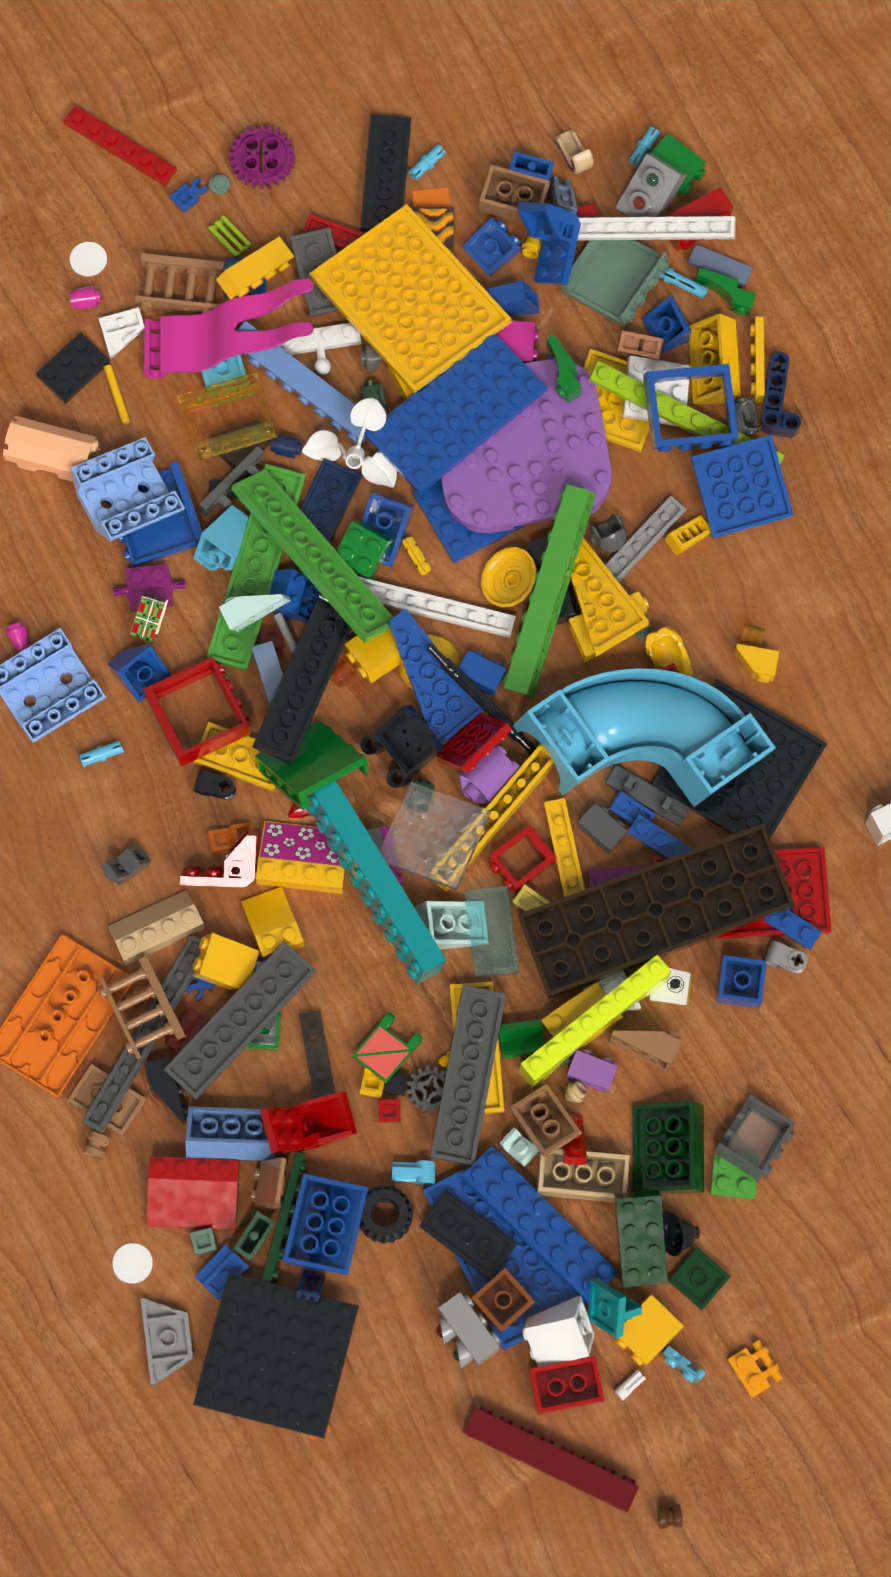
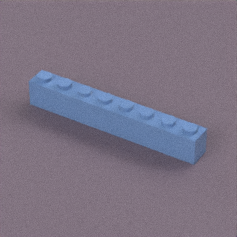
(307, 386)

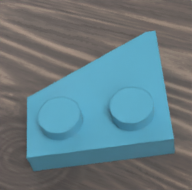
(689, 1372)

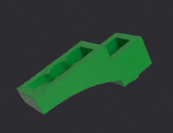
(727, 287)
(566, 385)

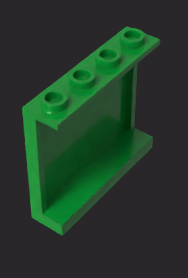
(318, 762)

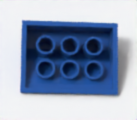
(325, 1225)

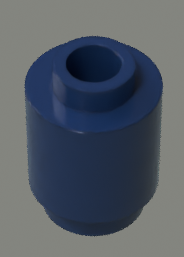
(286, 446)

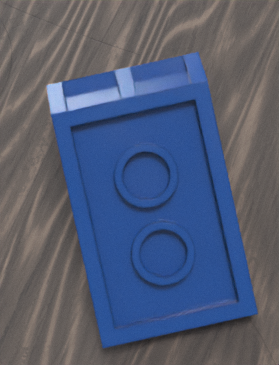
(557, 240)

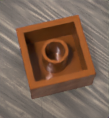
(502, 1301)

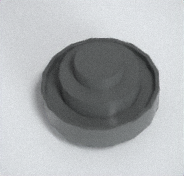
(370, 358)

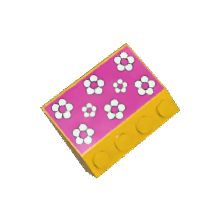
(298, 859)

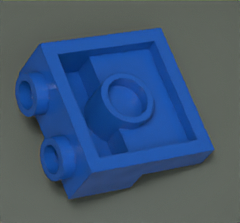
(492, 246)

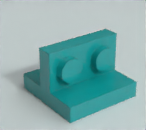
(610, 1308)

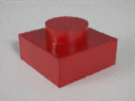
(389, 1111)

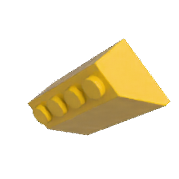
(714, 343)

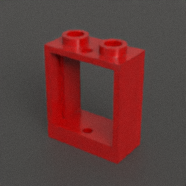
(537, 844)

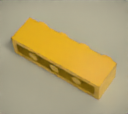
(255, 268)

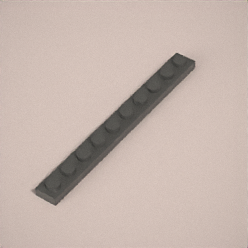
(128, 1065)

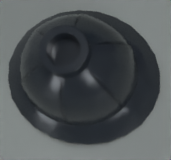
(678, 1233)

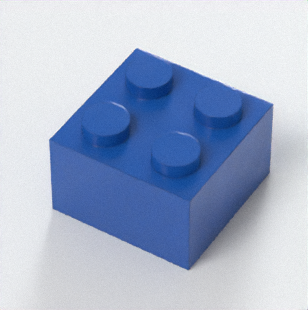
(741, 981)

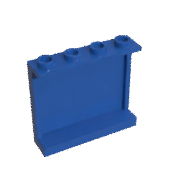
(170, 534)

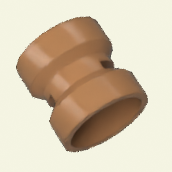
(96, 1145)

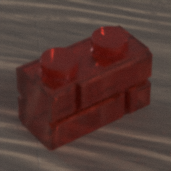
(191, 1024)

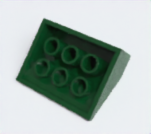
(668, 1147)

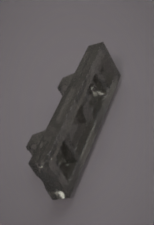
(317, 1054)

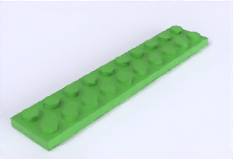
(313, 555)
(252, 576)

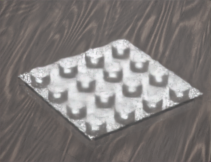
(434, 835)

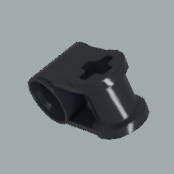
(210, 784)

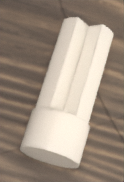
(629, 1385)

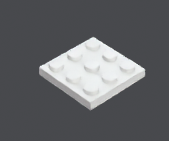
(675, 389)

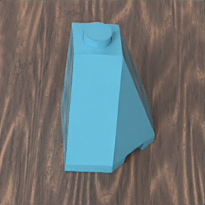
(222, 540)

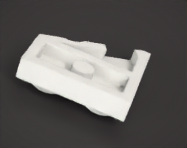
(121, 329)

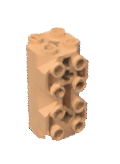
(48, 447)

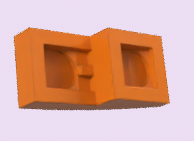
(224, 839)

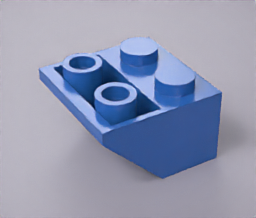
(299, 590)

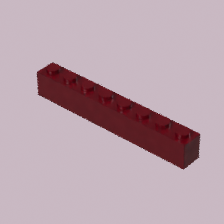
(550, 1459)

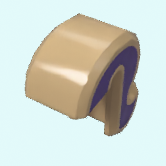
(575, 156)

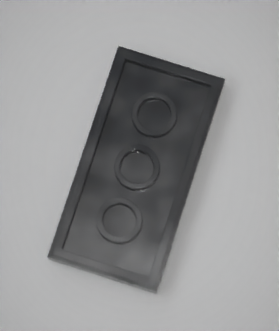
(468, 1235)

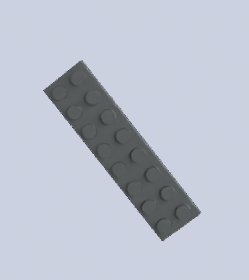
(240, 1020)
(468, 1075)

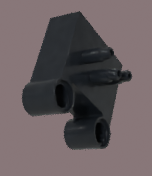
(407, 742)

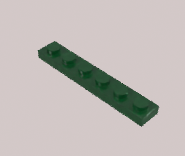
(283, 1228)

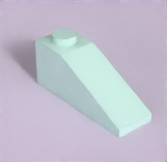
(245, 610)

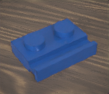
(216, 1272)

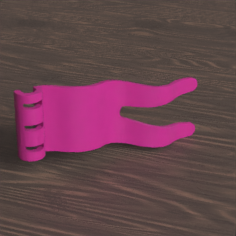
(211, 337)

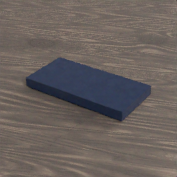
(330, 497)

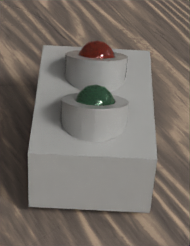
(651, 188)
(470, 1330)

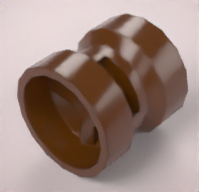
(669, 1517)

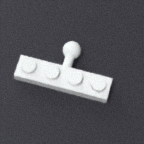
(323, 339)

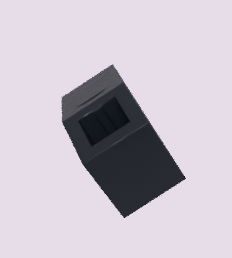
(166, 1087)

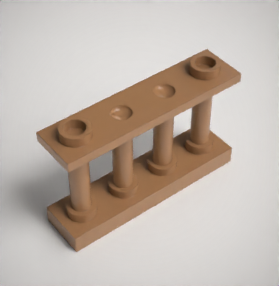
(173, 266)
(154, 990)

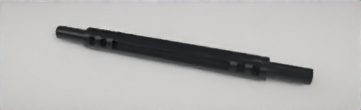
(478, 696)

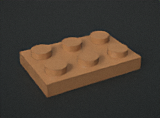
(89, 1088)

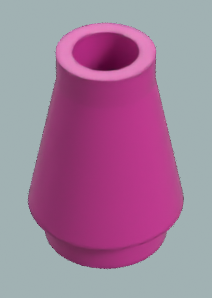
(18, 636)

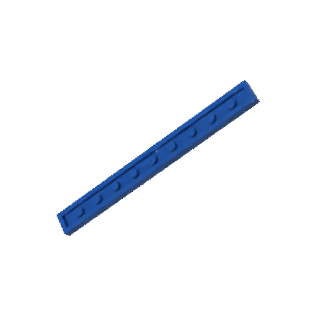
(669, 846)

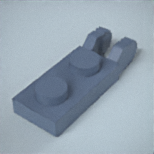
(563, 195)

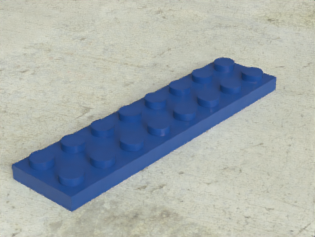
(537, 1223)

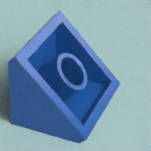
(669, 324)

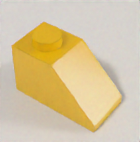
(758, 662)

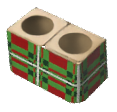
(149, 617)

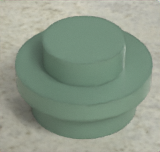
(219, 184)

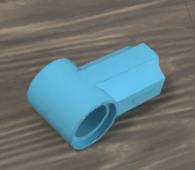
(420, 1172)

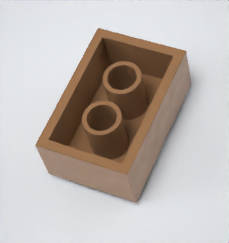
(507, 188)

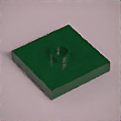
(699, 1278)

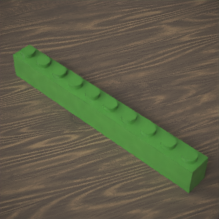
(549, 590)

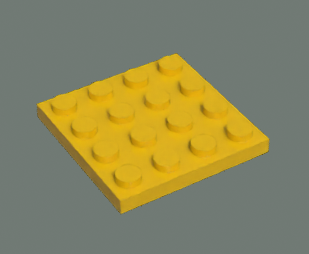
(617, 429)

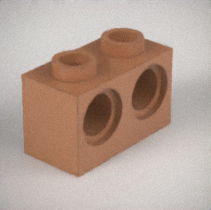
(640, 345)

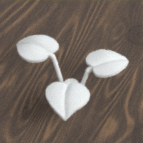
(376, 469)

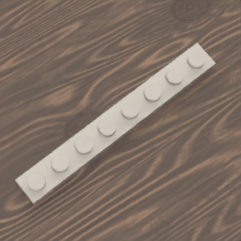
(657, 228)
(442, 608)

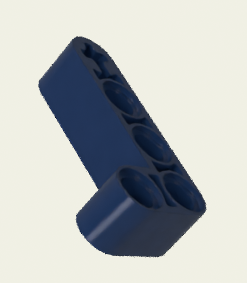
(777, 393)

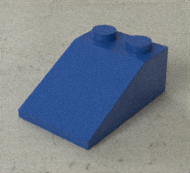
(391, 518)

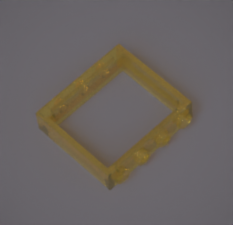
(220, 394)

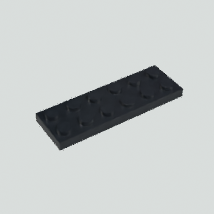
(385, 169)

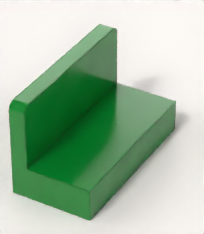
(521, 1038)

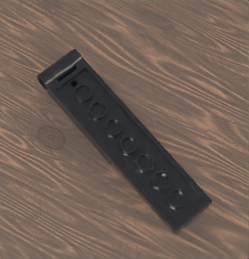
(303, 683)

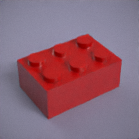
(709, 205)
(566, 1385)

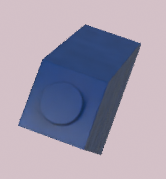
(516, 298)

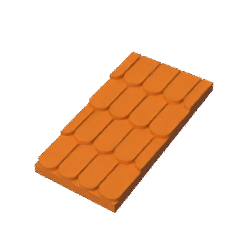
(60, 1015)

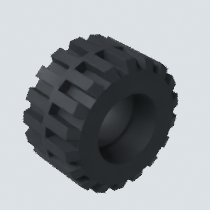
(404, 1219)

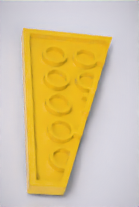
(604, 604)

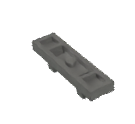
(219, 494)
(648, 796)

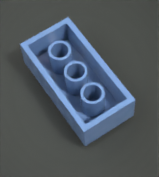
(226, 1134)

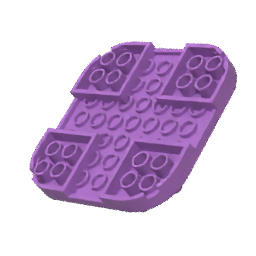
(531, 459)

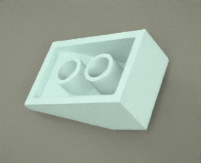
(446, 923)

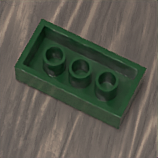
(640, 1238)

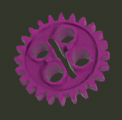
(281, 156)

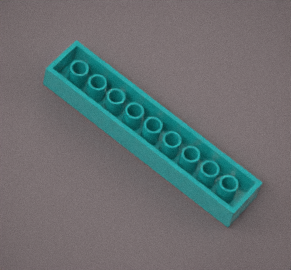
(375, 882)

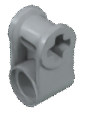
(783, 957)

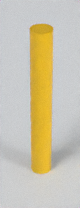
(116, 394)

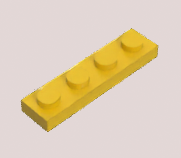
(757, 351)

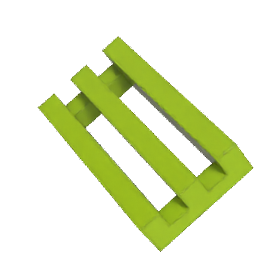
(219, 224)

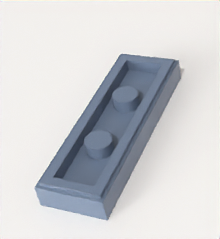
(715, 262)

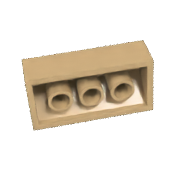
(156, 927)

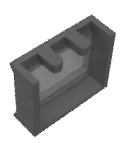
(755, 1138)

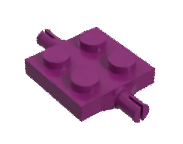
(149, 580)

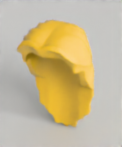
(668, 647)

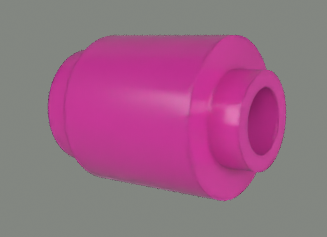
(85, 297)

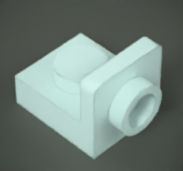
(518, 1147)

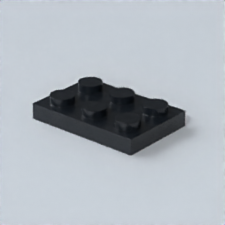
(72, 368)

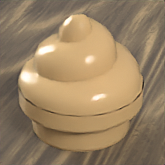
(575, 1092)

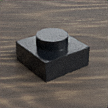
(396, 1084)

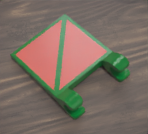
(384, 1052)

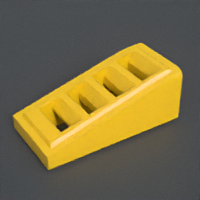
(677, 541)

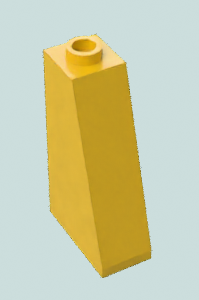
(580, 634)

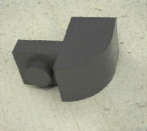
(126, 866)

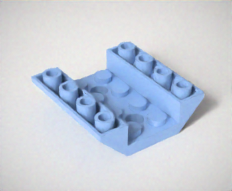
(116, 480)
(38, 675)

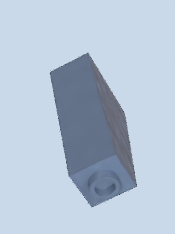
(267, 668)

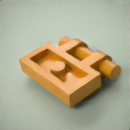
(748, 1371)

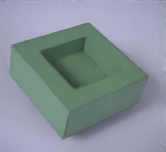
(203, 1241)

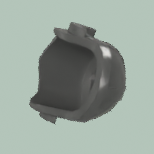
(746, 416)
(610, 535)

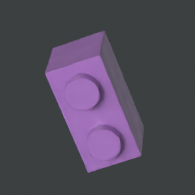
(592, 1071)

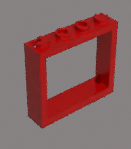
(186, 678)

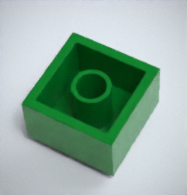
(364, 548)

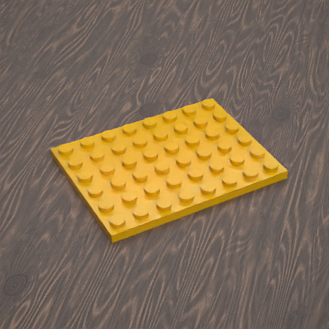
(410, 298)

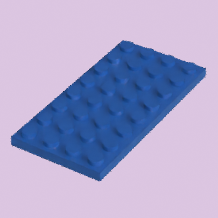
(456, 413)
(523, 1263)

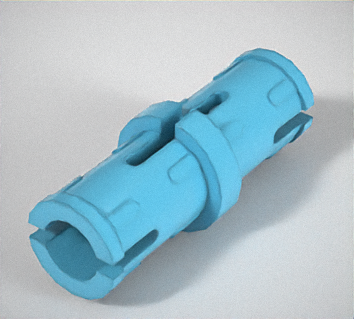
(644, 146)
(426, 162)
(101, 753)

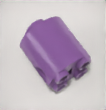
(488, 776)

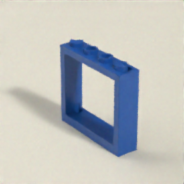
(684, 444)

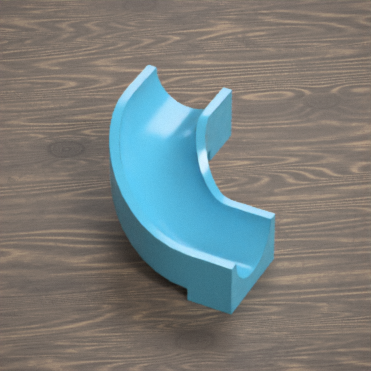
(647, 718)

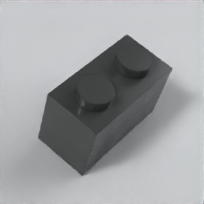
(602, 828)

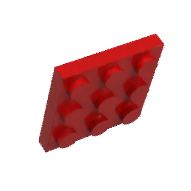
(473, 742)

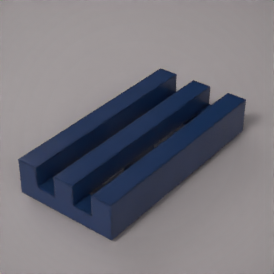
(310, 1293)

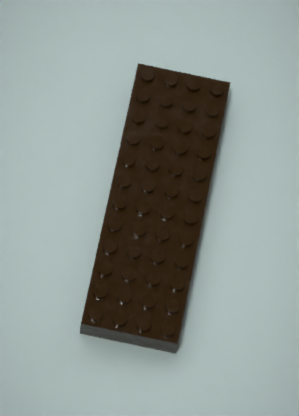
(656, 911)

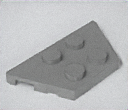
(166, 1339)

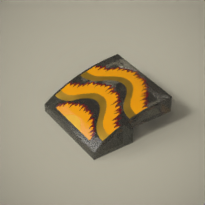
(439, 221)

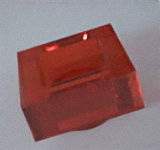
(273, 635)

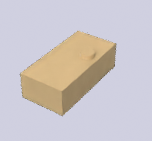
(595, 1181)

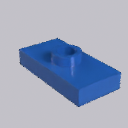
(629, 809)

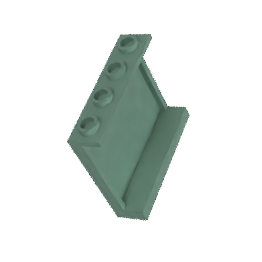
(615, 277)

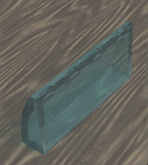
(491, 932)

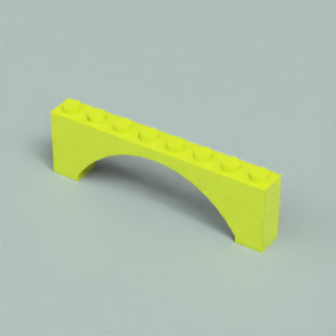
(559, 1048)

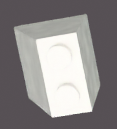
(560, 1333)

